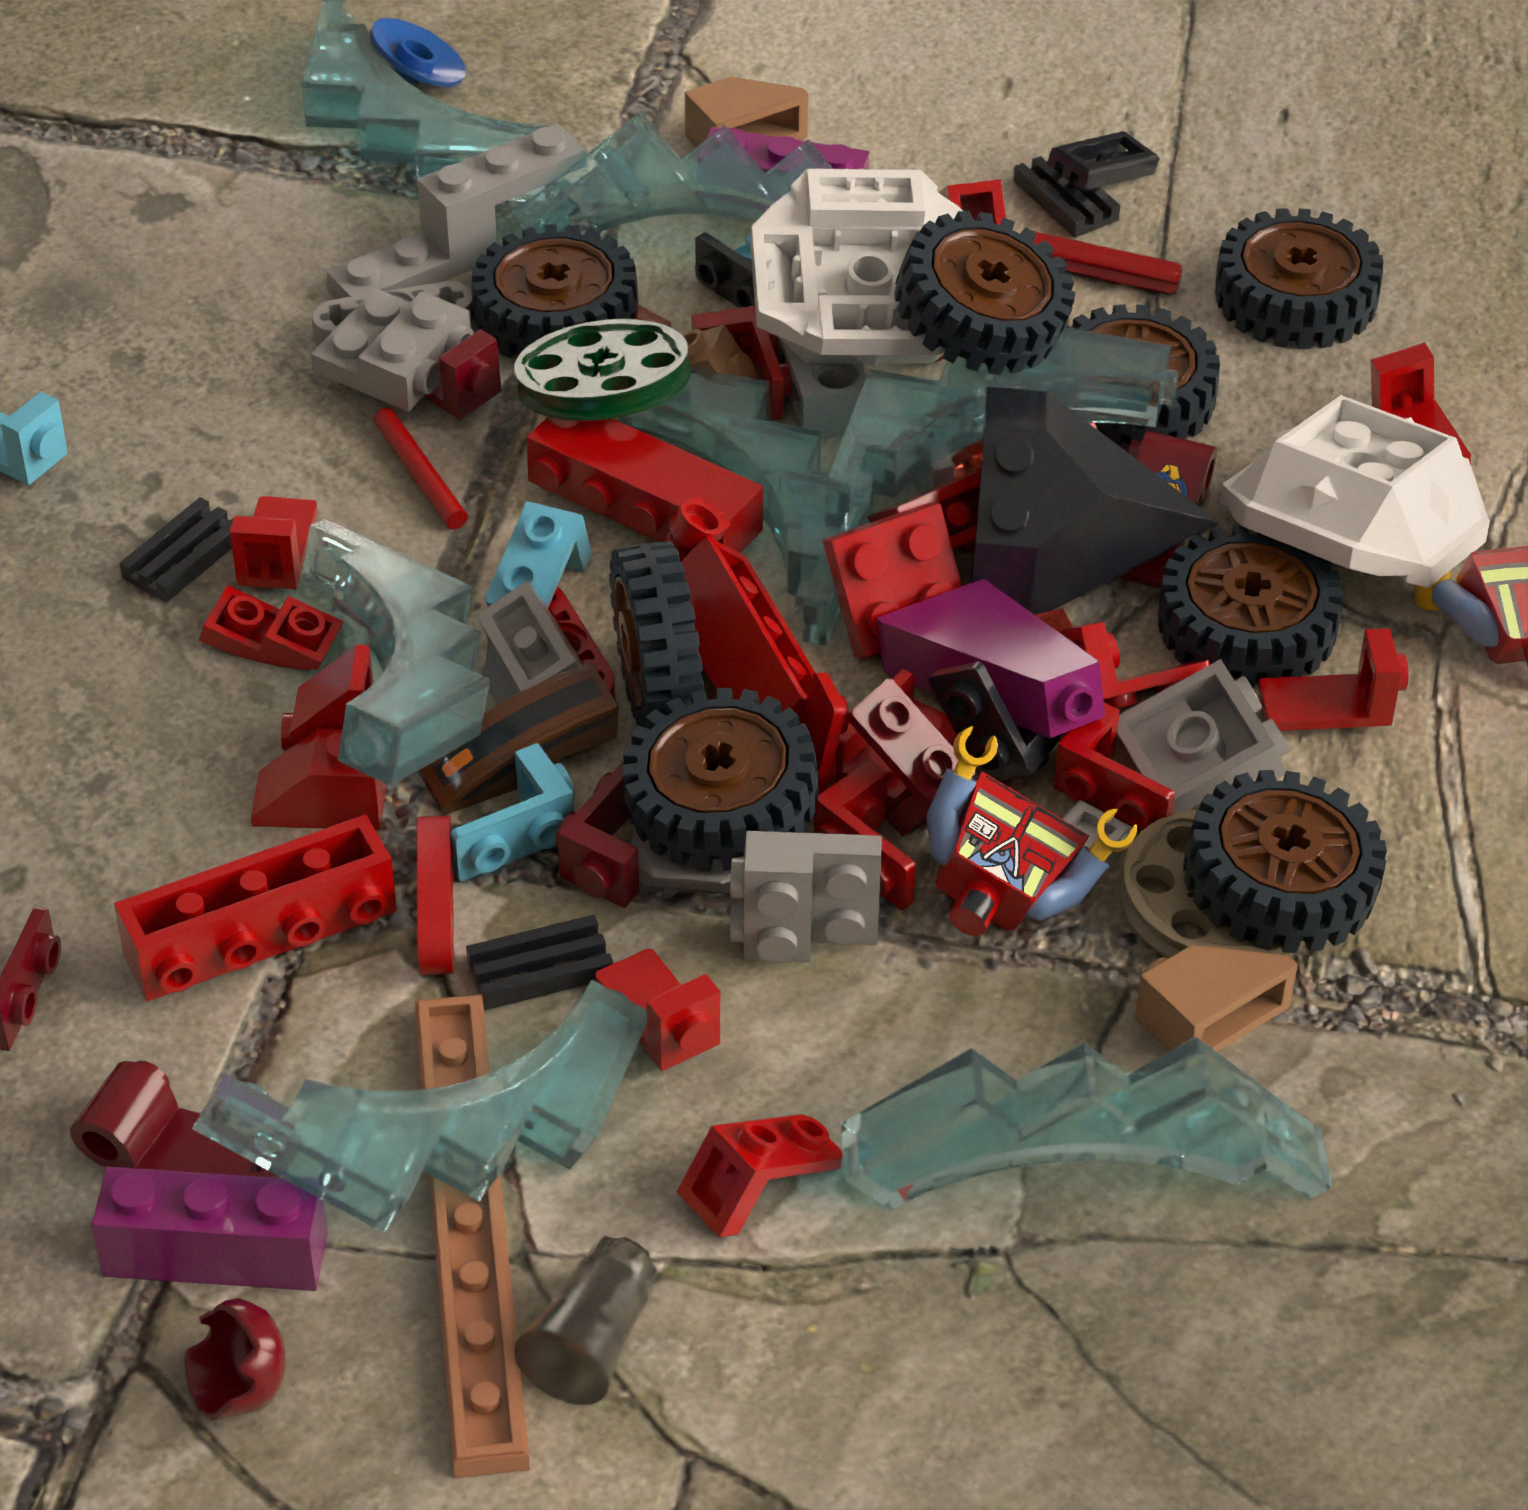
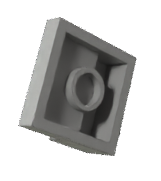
(393, 346)
(1201, 735)
(804, 892)

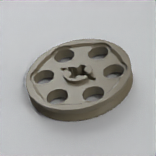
(1155, 913)

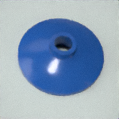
(417, 53)

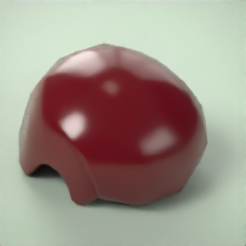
(237, 1362)

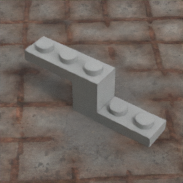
(460, 214)

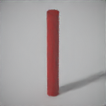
(420, 468)

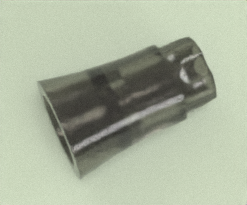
(584, 1328)

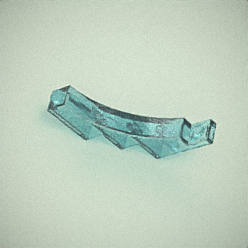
(356, 89)
(642, 177)
(914, 421)
(729, 425)
(427, 653)
(1173, 1112)
(371, 1145)

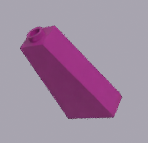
(1036, 670)

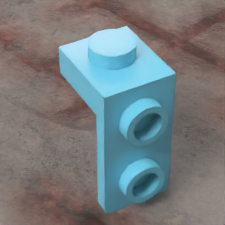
(32, 439)
(540, 550)
(521, 828)

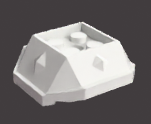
(832, 261)
(1364, 493)

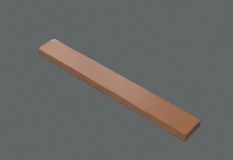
(472, 1268)

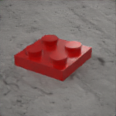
(889, 568)

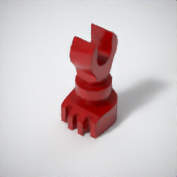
(692, 523)

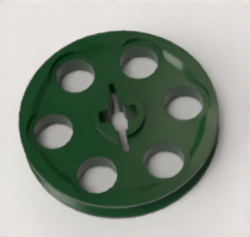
(602, 369)

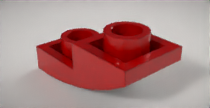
(283, 637)

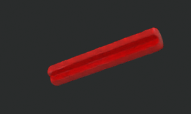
(1115, 264)

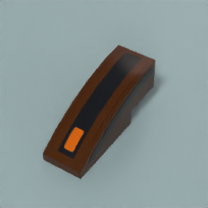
(558, 714)

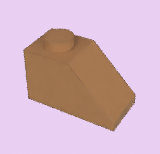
(747, 106)
(1213, 994)

